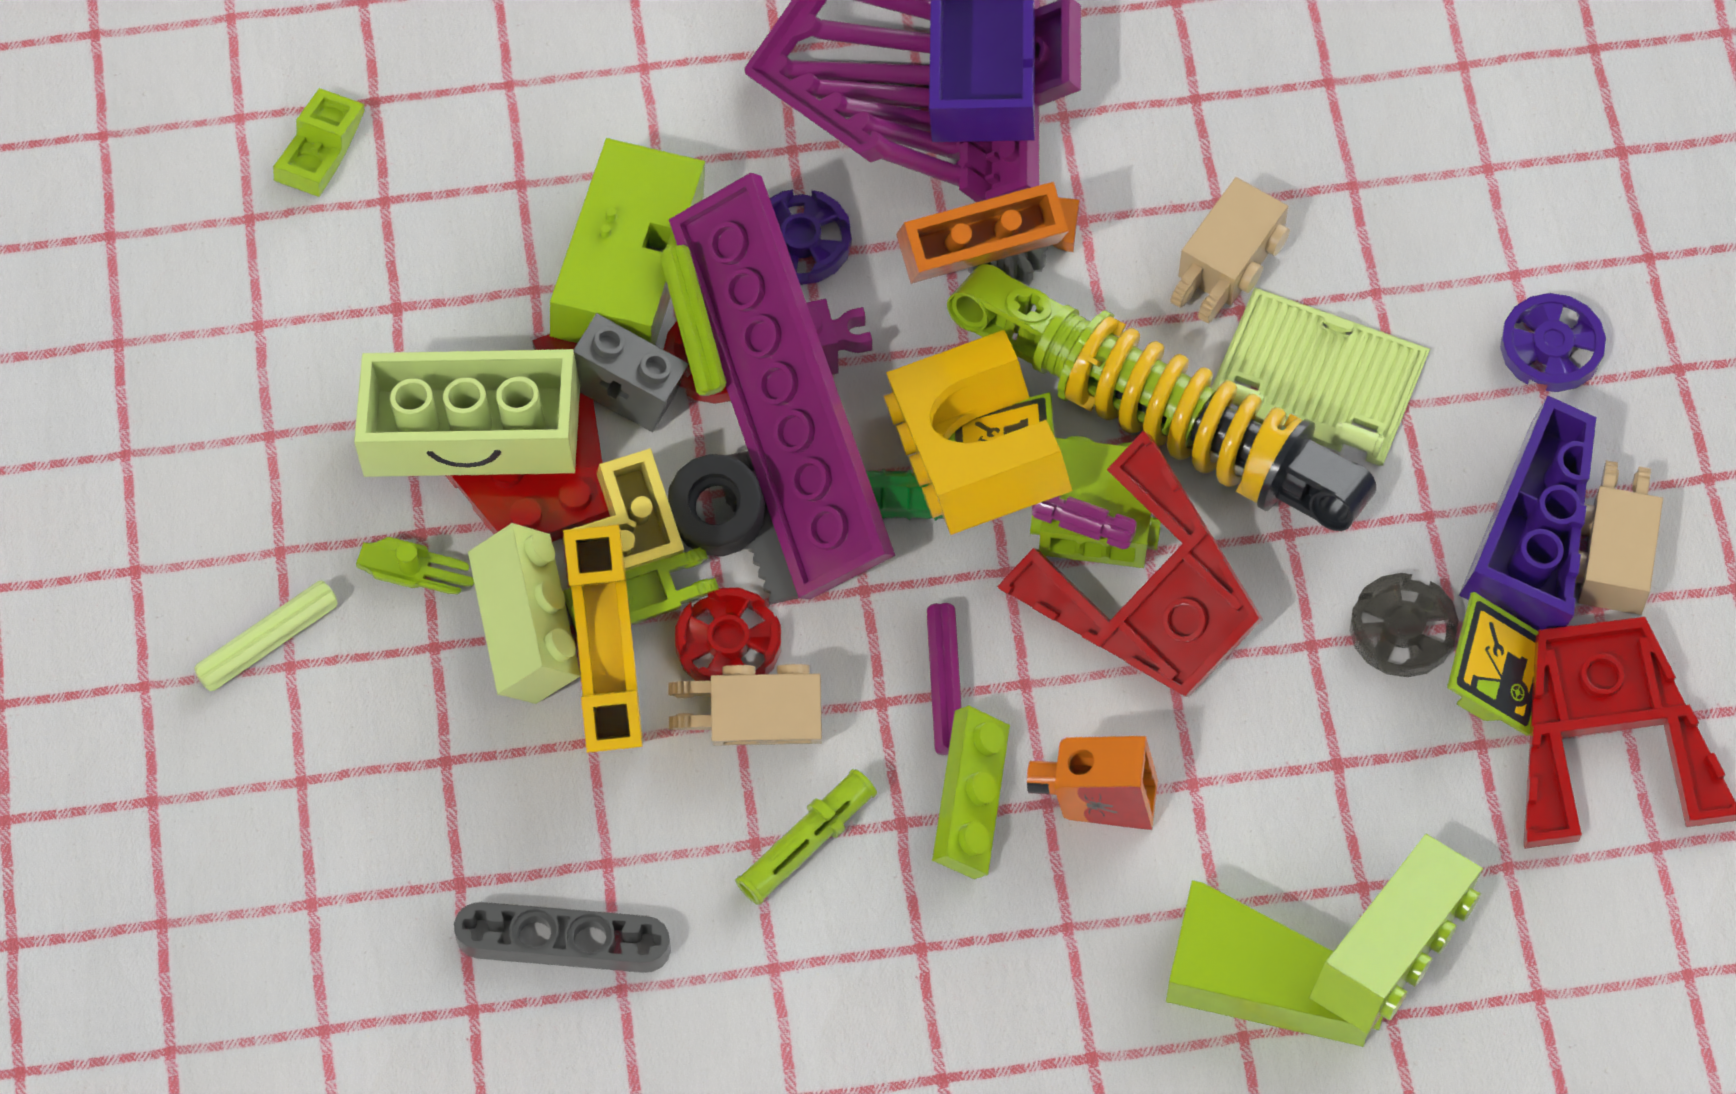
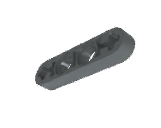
(564, 927)

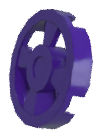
(803, 232)
(1552, 342)

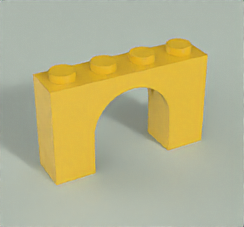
(979, 478)
(604, 638)

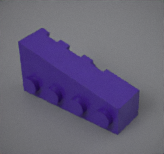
(1535, 531)

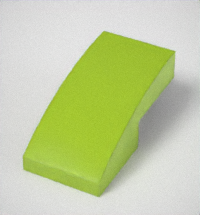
(320, 142)

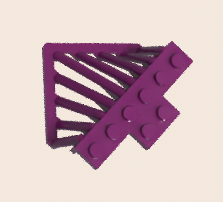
(878, 126)

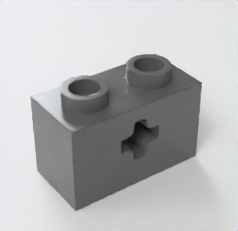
(627, 372)

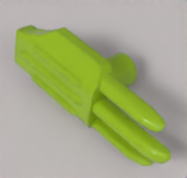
(409, 565)

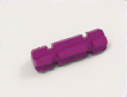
(1087, 520)

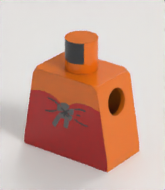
(1100, 780)

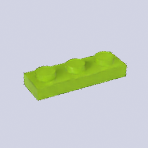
(971, 792)

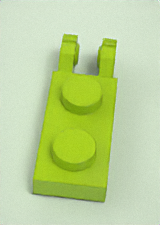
(652, 588)

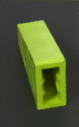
(1251, 968)

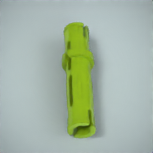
(822, 821)

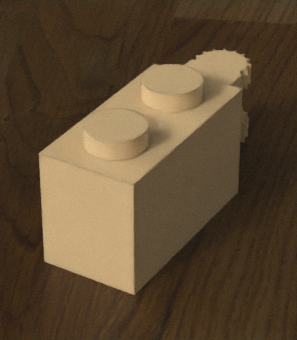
(1230, 247)
(1620, 543)
(755, 707)

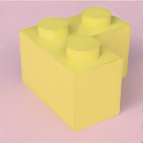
(640, 508)

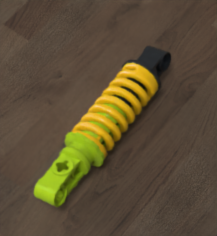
(1165, 402)

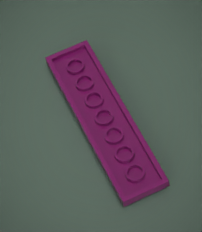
(783, 389)

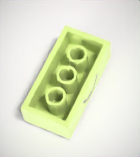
(467, 413)

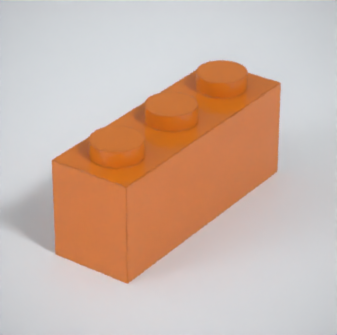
(982, 232)

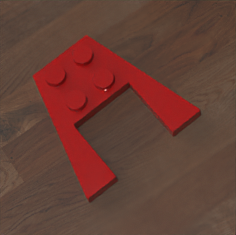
(544, 500)
(1182, 616)
(1603, 682)

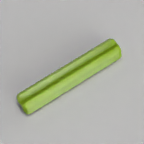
(693, 320)

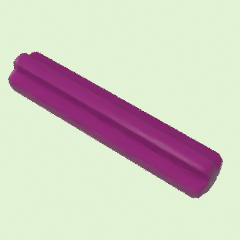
(943, 672)

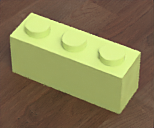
(524, 613)

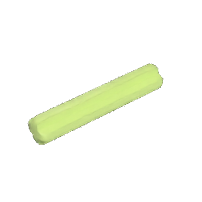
(265, 635)

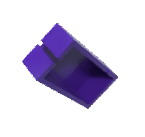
(982, 70)

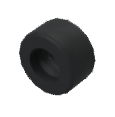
(710, 472)

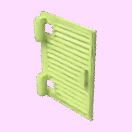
(1323, 372)

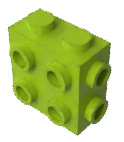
(1092, 483)

